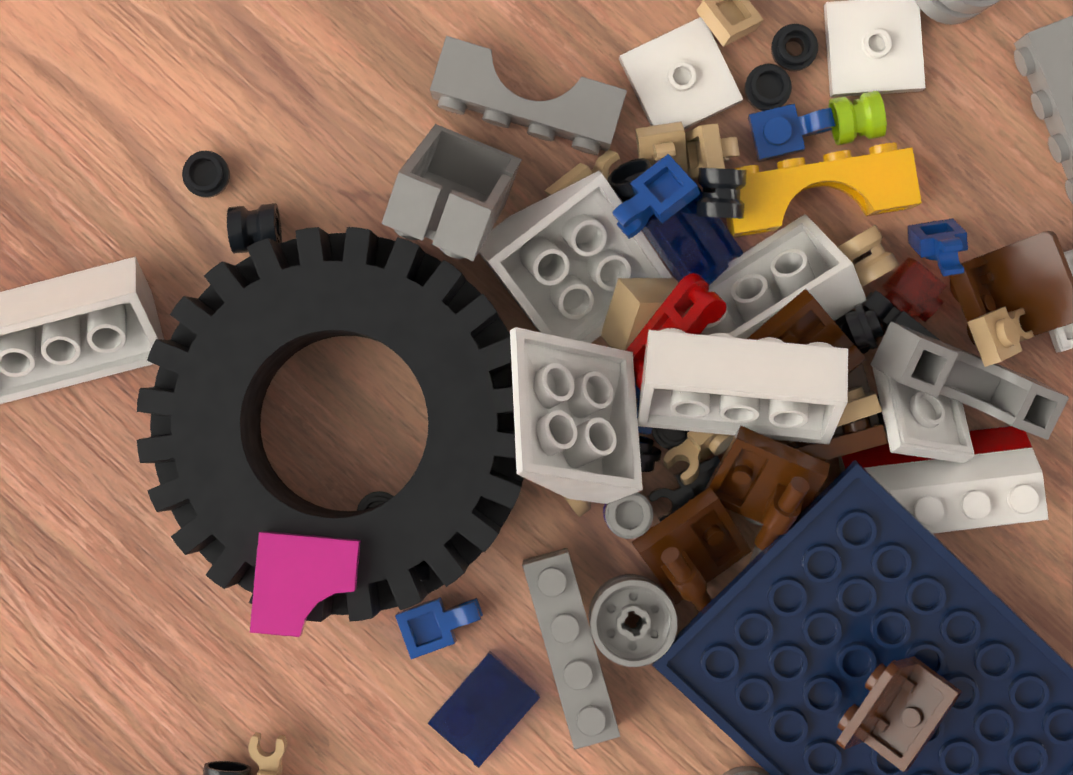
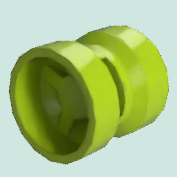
(862, 117)

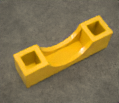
(876, 182)

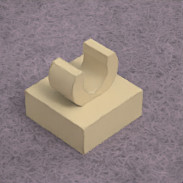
(660, 140)
(707, 149)

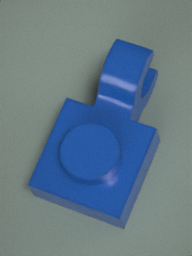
(781, 131)
(658, 191)
(940, 242)
(431, 626)

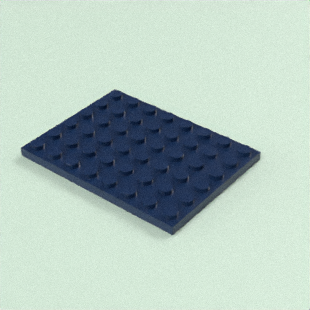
(836, 599)

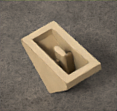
(632, 307)

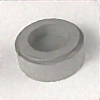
(629, 516)

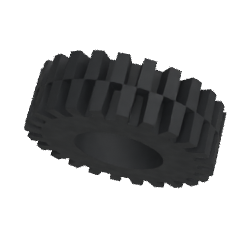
(238, 339)

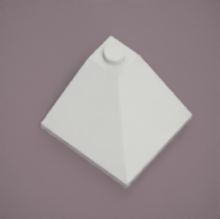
(567, 257)
(575, 417)

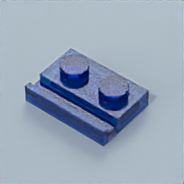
(693, 243)
(483, 709)

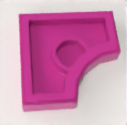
(296, 575)

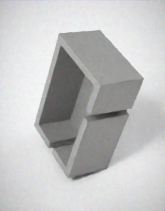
(451, 192)

